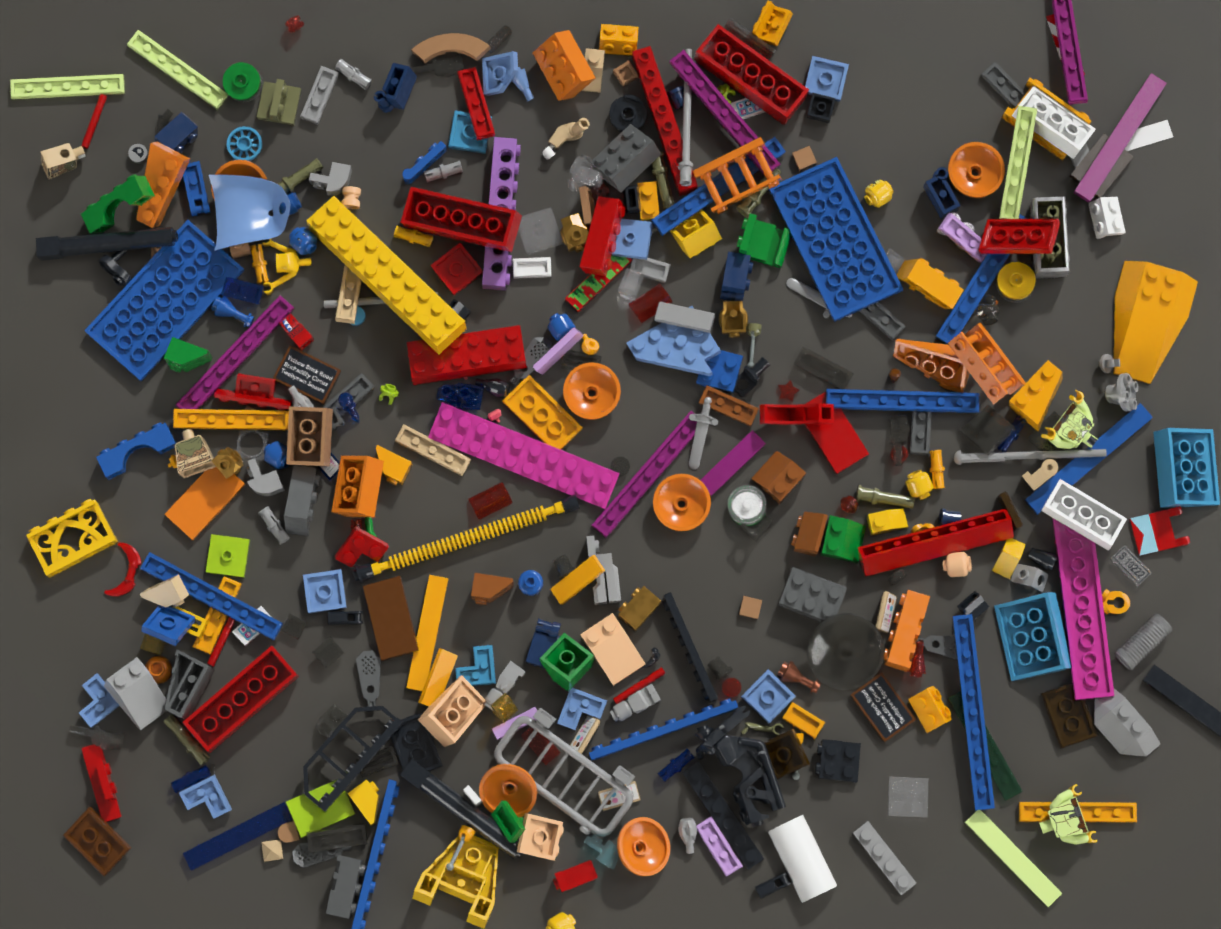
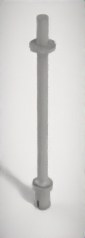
(686, 165)

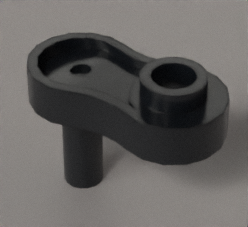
(109, 264)

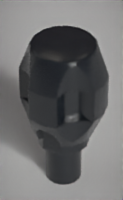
(494, 386)

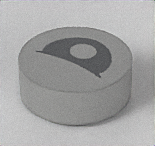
(138, 153)

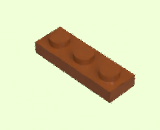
(730, 406)

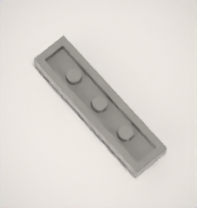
(884, 858)

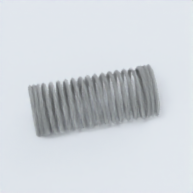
(1123, 656)

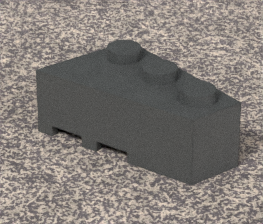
(300, 500)
(345, 887)

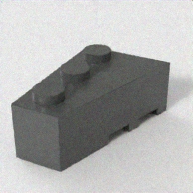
(187, 684)

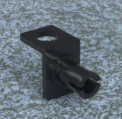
(751, 376)

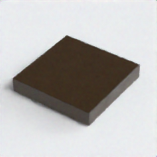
(786, 754)

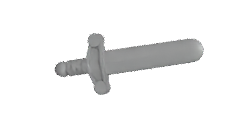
(809, 293)
(703, 421)

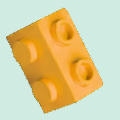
(772, 23)
(618, 39)
(930, 709)

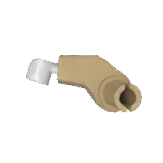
(566, 132)

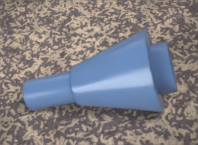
(521, 82)

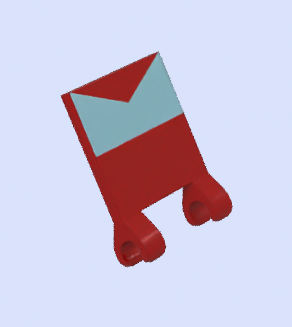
(1155, 532)

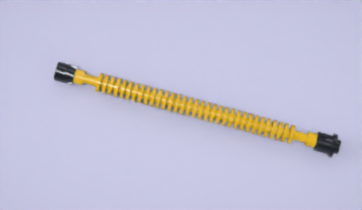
(368, 570)

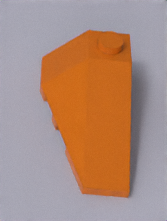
(934, 361)

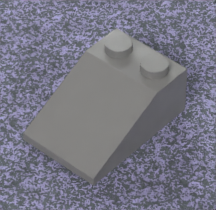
(137, 693)

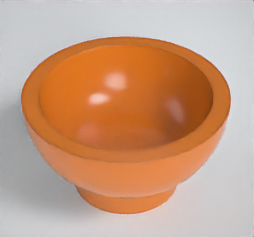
(159, 668)

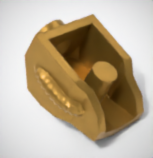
(574, 233)
(733, 318)
(230, 460)

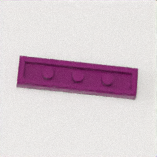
(732, 462)

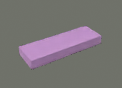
(962, 236)
(558, 351)
(718, 846)

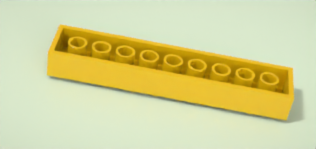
(386, 275)

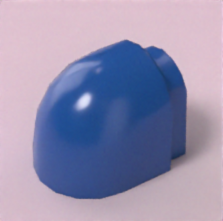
(294, 202)

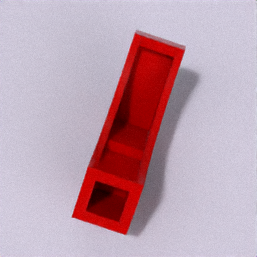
(797, 414)

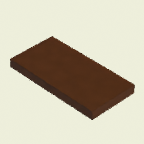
(391, 618)

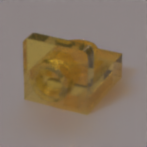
(504, 708)

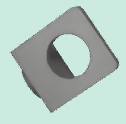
(1029, 576)

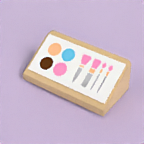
(885, 612)
(585, 734)
(618, 798)

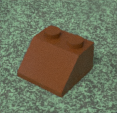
(778, 476)
(810, 533)
(489, 588)

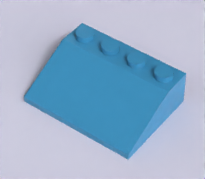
(1186, 467)
(1033, 636)

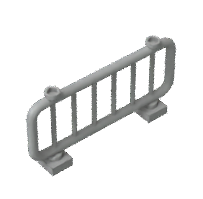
(621, 775)

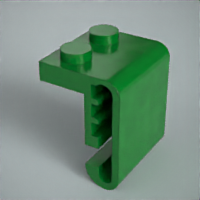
(764, 242)

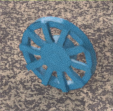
(244, 143)

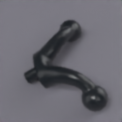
(654, 658)

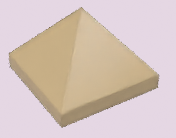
(272, 850)

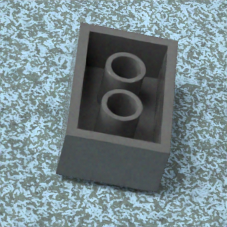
(626, 157)
(811, 595)

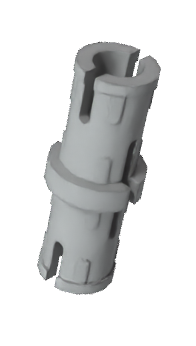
(353, 74)
(443, 171)
(274, 525)

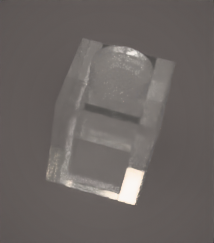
(630, 284)

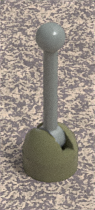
(753, 331)

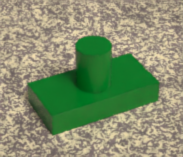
(508, 821)

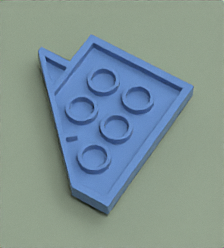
(675, 348)

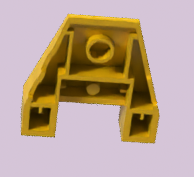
(470, 880)

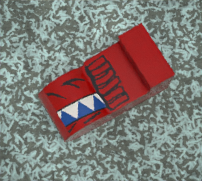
(296, 332)

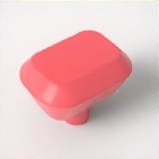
(494, 415)

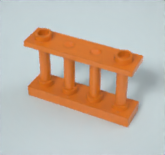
(721, 164)
(986, 363)

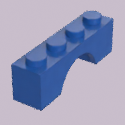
(114, 460)

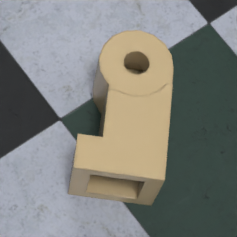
(1043, 474)

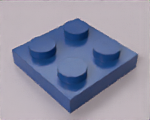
(725, 372)
(168, 624)

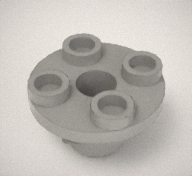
(1123, 392)

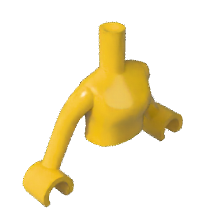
(286, 262)

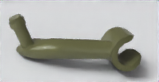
(761, 728)

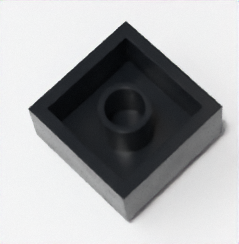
(821, 108)

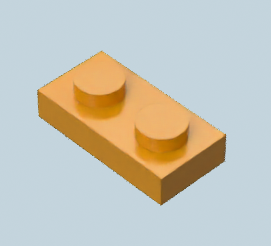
(648, 200)

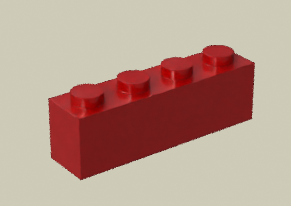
(602, 236)

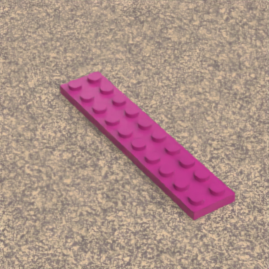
(523, 455)
(1083, 614)

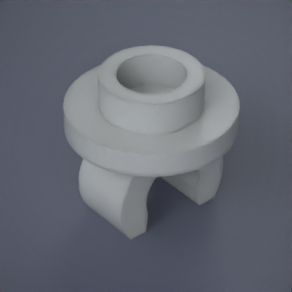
(1107, 363)

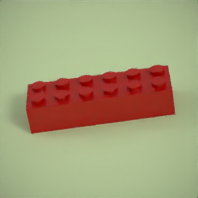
(751, 74)
(461, 219)
(468, 356)
(240, 699)

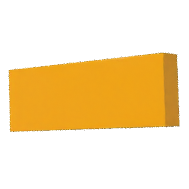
(577, 579)
(438, 677)

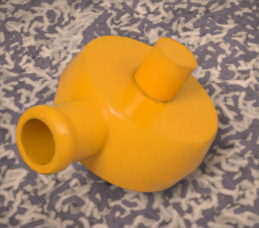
(589, 345)

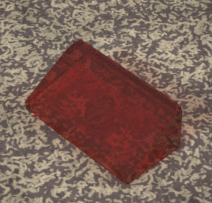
(647, 304)
(490, 500)

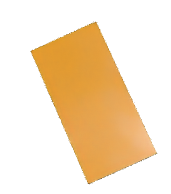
(542, 414)

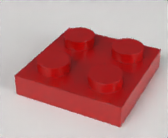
(457, 269)

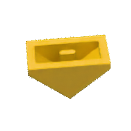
(1008, 558)

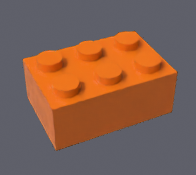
(564, 65)
(357, 486)

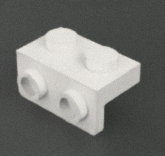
(1106, 217)

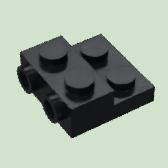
(838, 760)

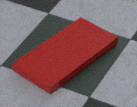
(1019, 236)
(837, 440)

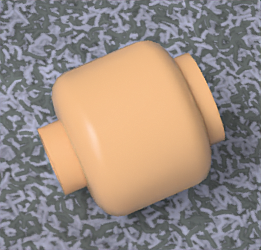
(957, 564)

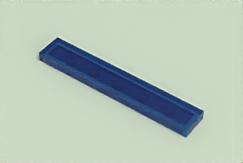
(237, 836)

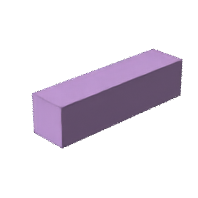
(501, 729)

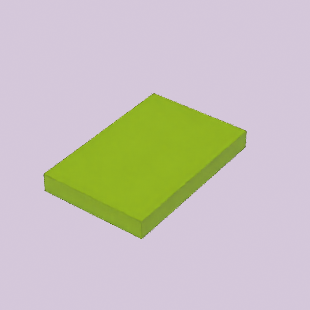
(310, 817)

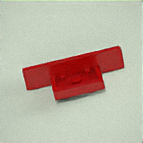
(255, 391)
(101, 782)

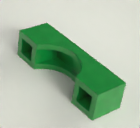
(100, 215)

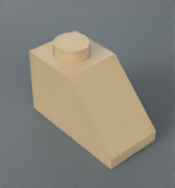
(595, 60)
(167, 592)

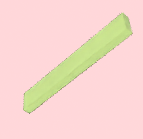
(177, 69)
(67, 86)
(1018, 163)
(1013, 858)

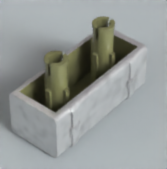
(1057, 263)

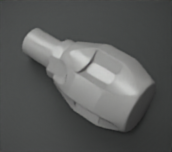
(298, 399)
(688, 832)

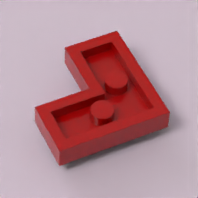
(358, 543)

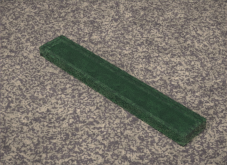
(999, 768)

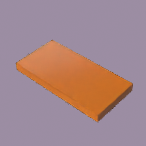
(203, 501)

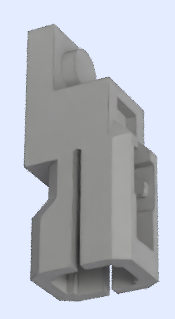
(611, 575)

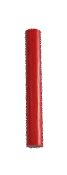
(94, 120)
(221, 641)
(640, 685)

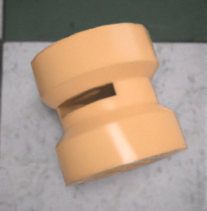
(351, 197)

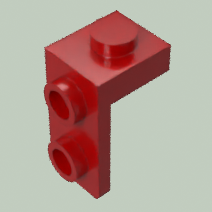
(575, 876)

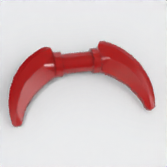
(128, 583)

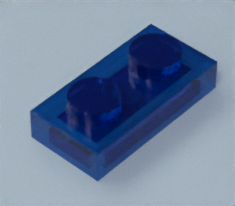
(242, 290)

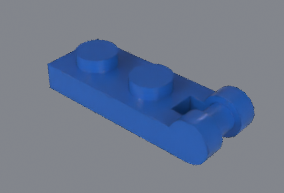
(424, 163)
(196, 189)

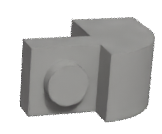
(334, 183)
(263, 484)

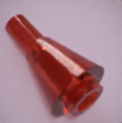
(918, 664)

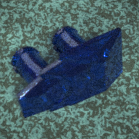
(461, 395)

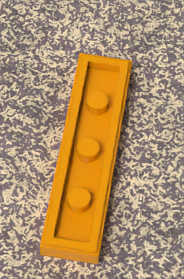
(216, 619)

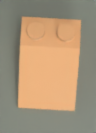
(612, 649)
(453, 712)

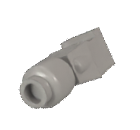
(505, 683)
(636, 703)

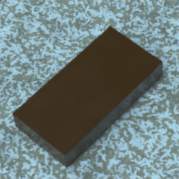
(1006, 503)

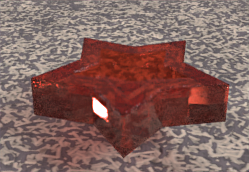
(788, 391)

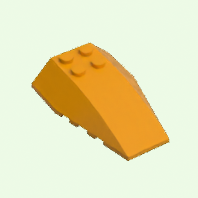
(1148, 316)

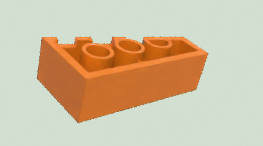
(164, 172)
(906, 630)

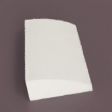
(1057, 123)

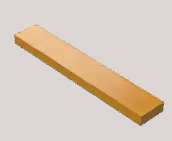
(230, 419)
(427, 632)
(1090, 810)

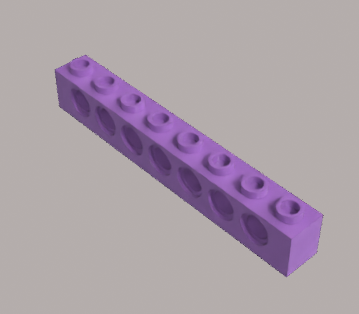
(501, 147)

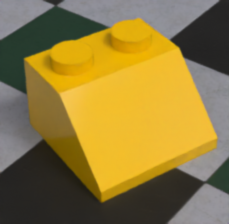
(696, 234)

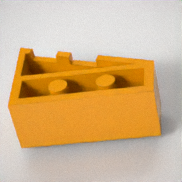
(1037, 394)

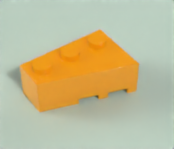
(930, 282)

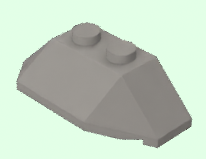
(1124, 726)

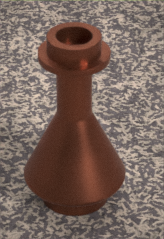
(790, 673)

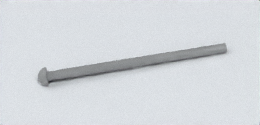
(1041, 455)

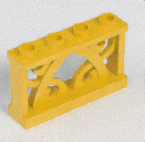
(74, 557)

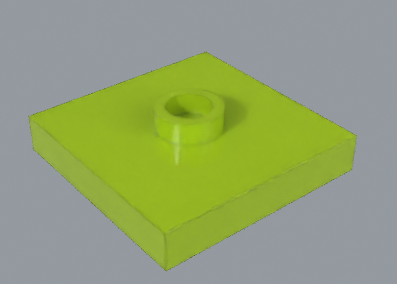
(227, 556)

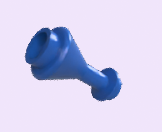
(225, 308)

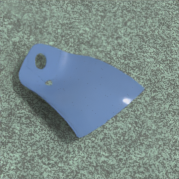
(244, 207)

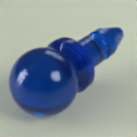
(346, 401)

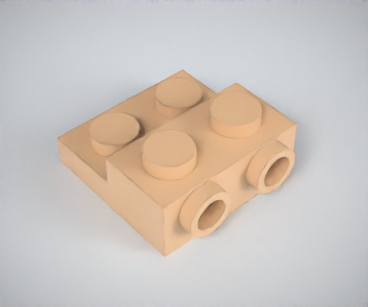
(540, 837)

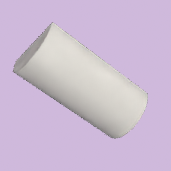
(1084, 514)
(802, 858)

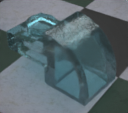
(608, 853)

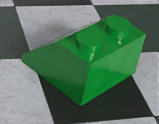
(185, 356)
(842, 539)
(567, 661)

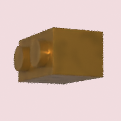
(639, 608)

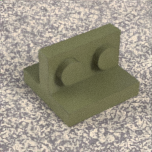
(279, 102)

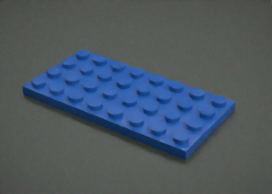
(835, 239)
(163, 300)

